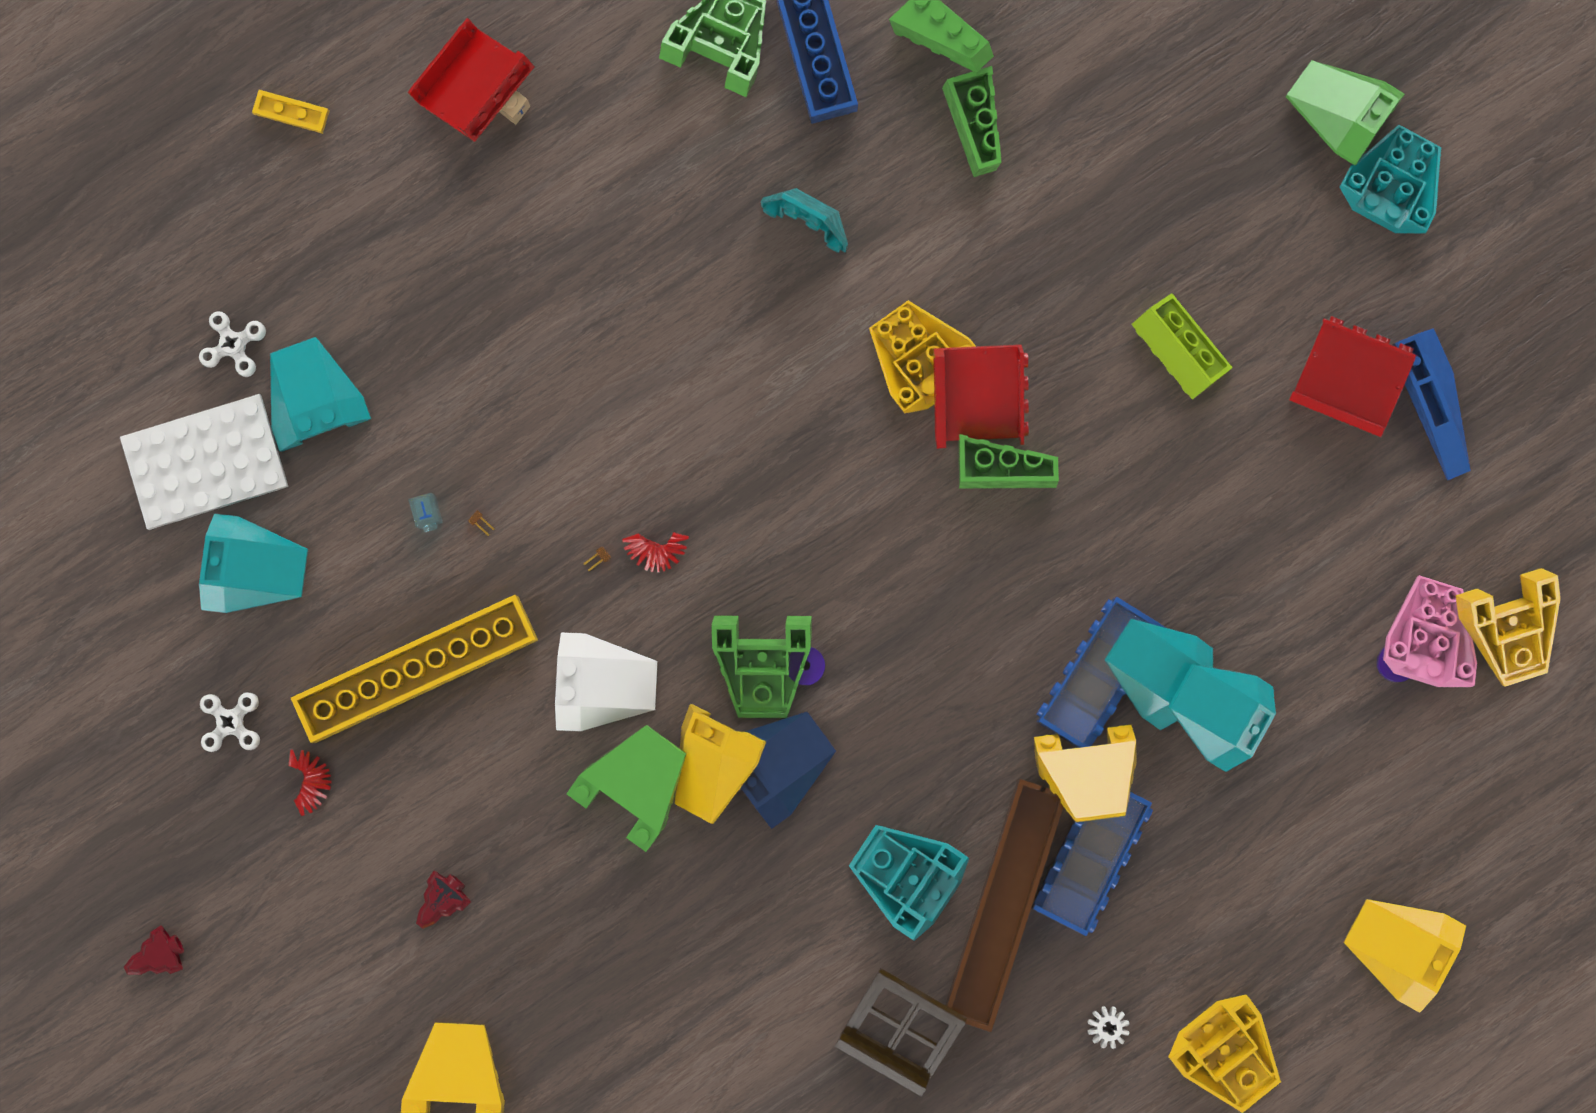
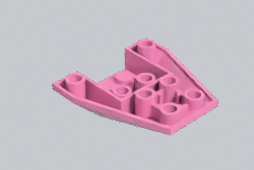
(1429, 638)

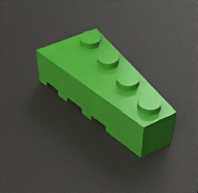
(943, 32)
(975, 117)
(1001, 466)

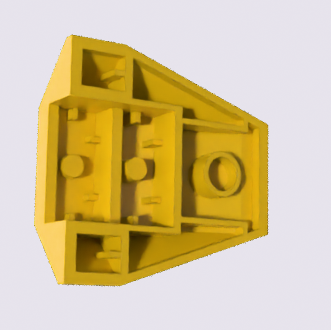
(1228, 1053)

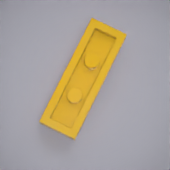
(290, 111)

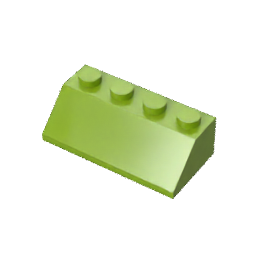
(1181, 346)

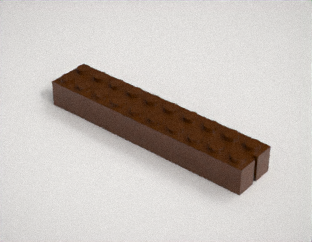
(1004, 904)

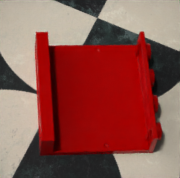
(470, 80)
(1353, 376)
(980, 393)

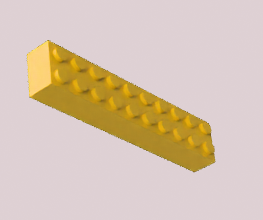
(414, 669)

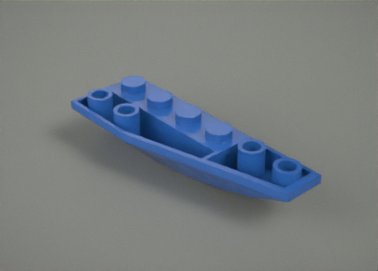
(1436, 402)

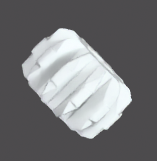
(1104, 1035)

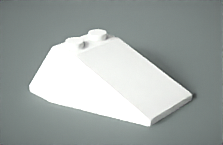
(600, 683)

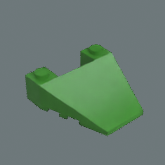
(724, 33)
(760, 667)
(639, 777)

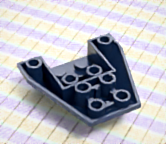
(788, 766)

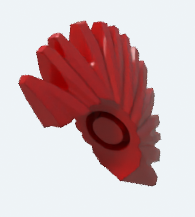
(655, 552)
(311, 781)

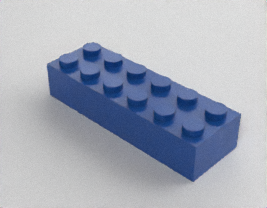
(818, 58)

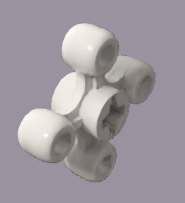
(223, 348)
(222, 730)

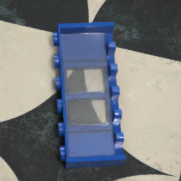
(1090, 689)
(1089, 867)

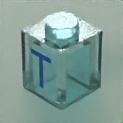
(425, 512)

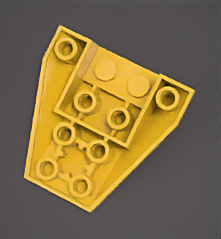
(905, 352)
(714, 764)
(1406, 949)

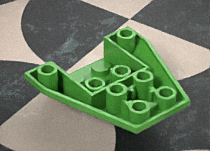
(1343, 107)

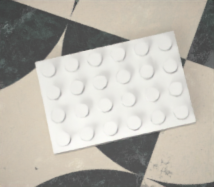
(204, 461)

